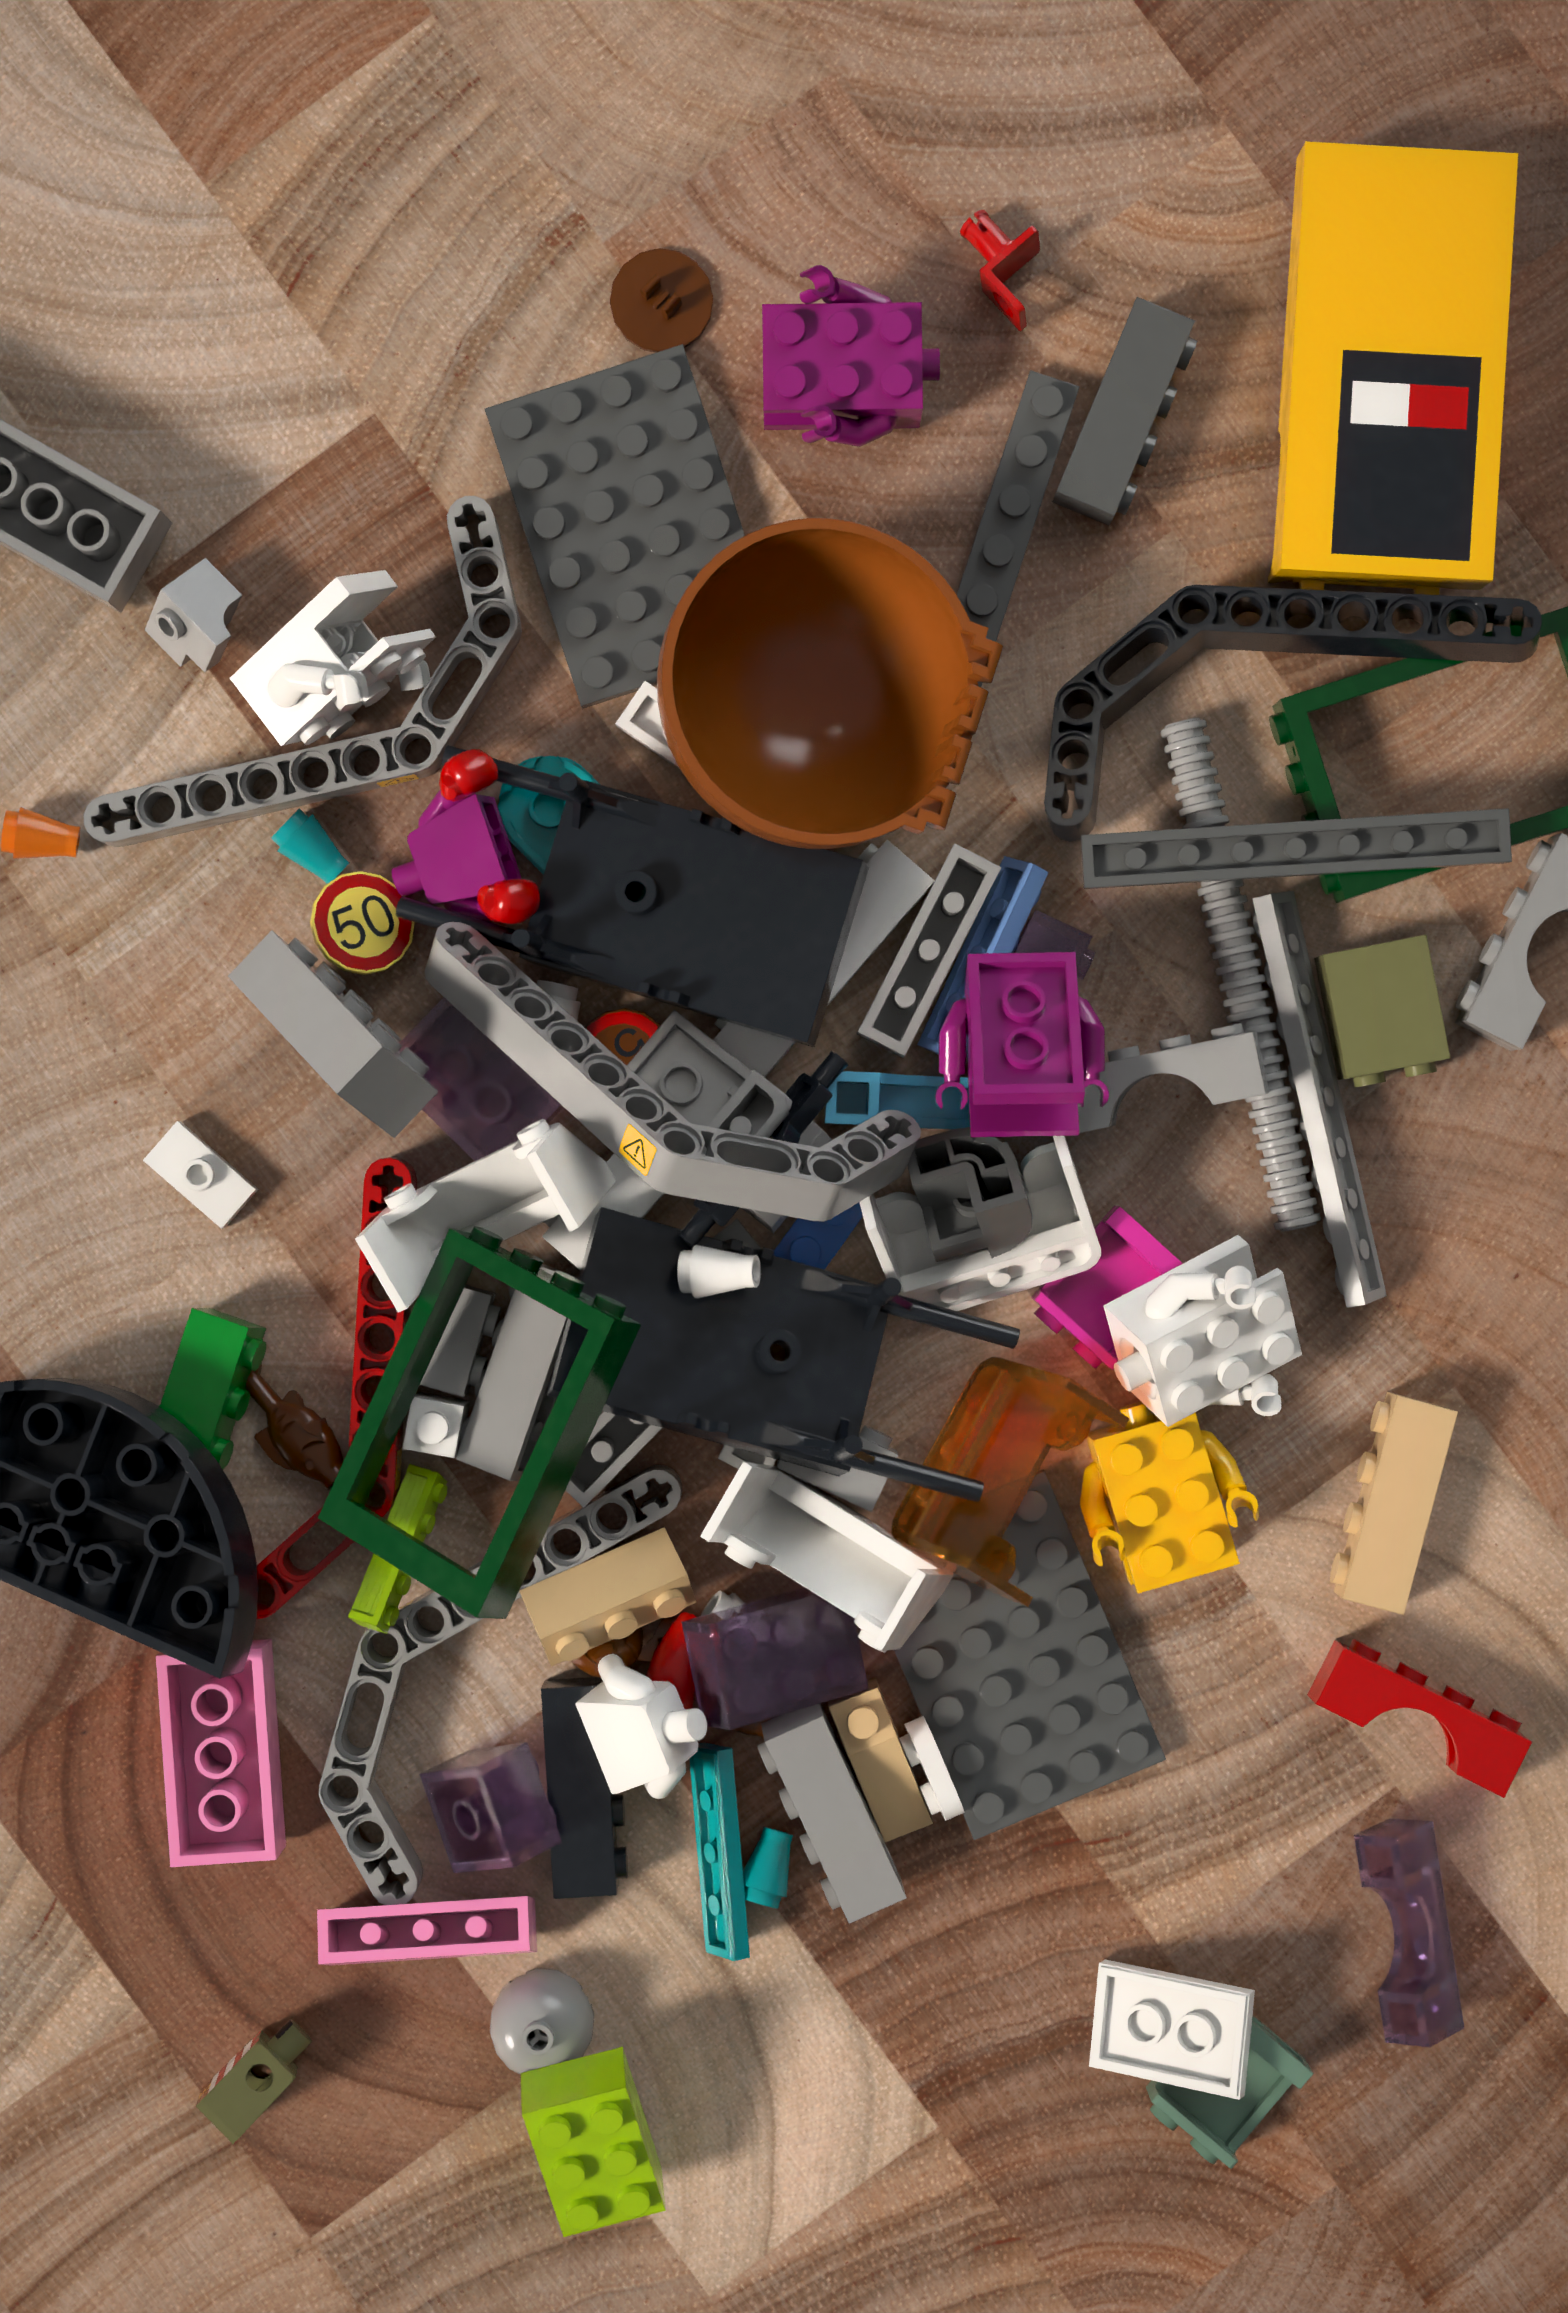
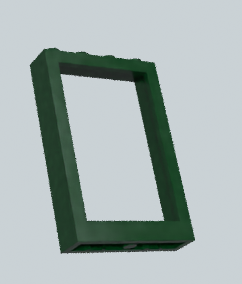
(1309, 778)
(554, 1455)

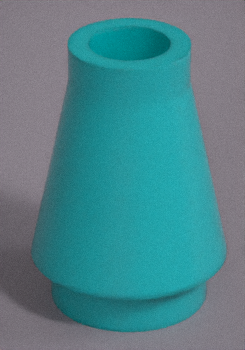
(309, 846)
(768, 1868)

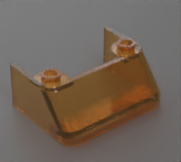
(1000, 1437)

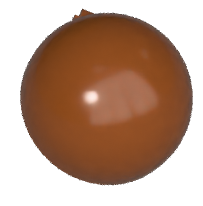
(823, 685)

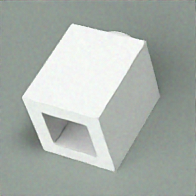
(435, 1424)

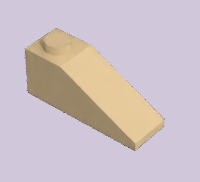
(880, 1762)

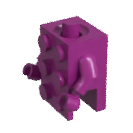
(844, 364)
(1025, 1043)

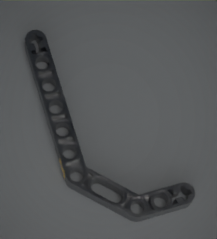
(1269, 634)

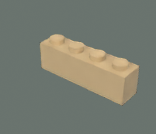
(1393, 1502)

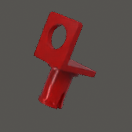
(1003, 260)

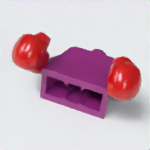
(464, 849)

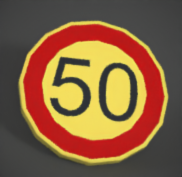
(358, 923)

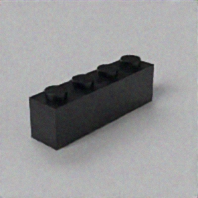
(577, 1791)

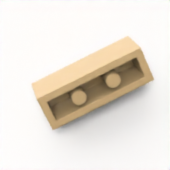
(608, 1597)

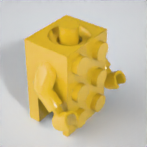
(1160, 1500)

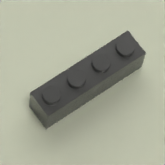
(1124, 411)

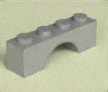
(1503, 999)
(1222, 1068)

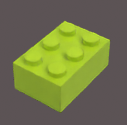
(592, 2141)

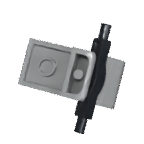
(722, 1093)

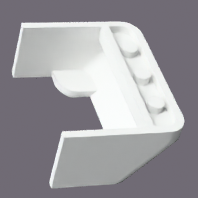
(503, 1192)
(1055, 1248)
(827, 1550)

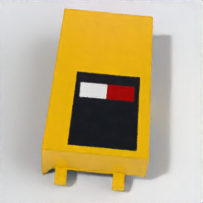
(1394, 367)

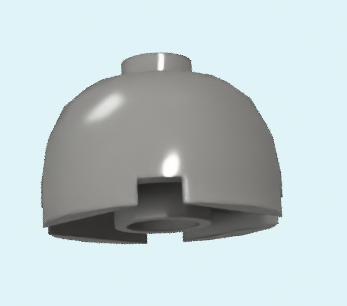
(540, 2002)

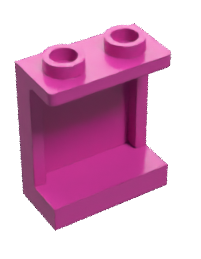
(1076, 1302)

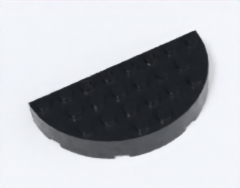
(125, 1521)

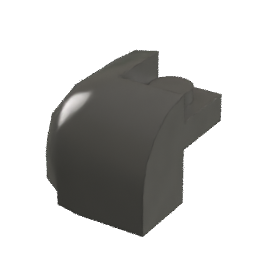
(969, 1194)

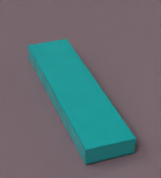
(719, 1852)

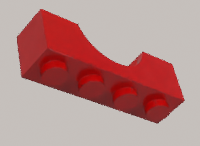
(1478, 1745)

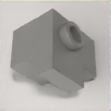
(193, 616)

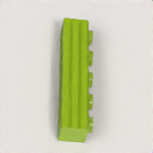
(383, 1583)

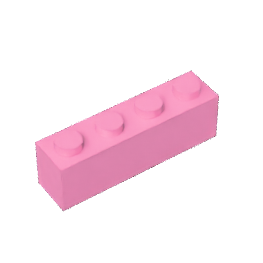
(427, 1930)

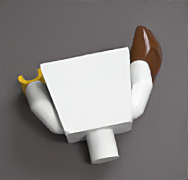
(636, 1722)

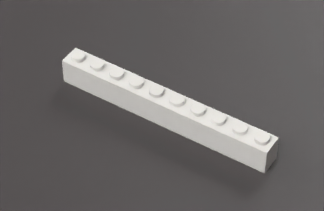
(888, 895)

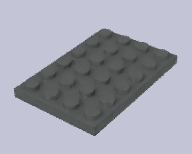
(616, 509)
(1028, 1696)

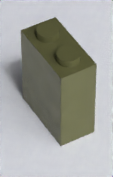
(1382, 1010)

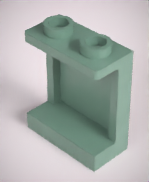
(1223, 2122)

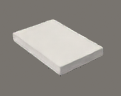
(1172, 2028)

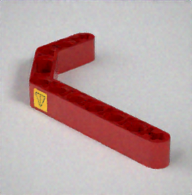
(368, 1362)

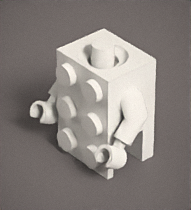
(331, 662)
(1205, 1335)

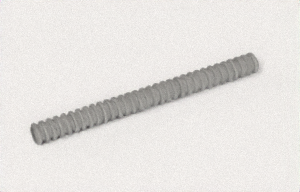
(1242, 981)

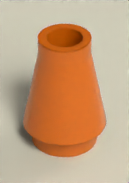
(36, 836)

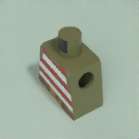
(239, 2096)

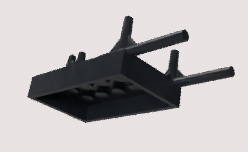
(724, 917)
(709, 1360)

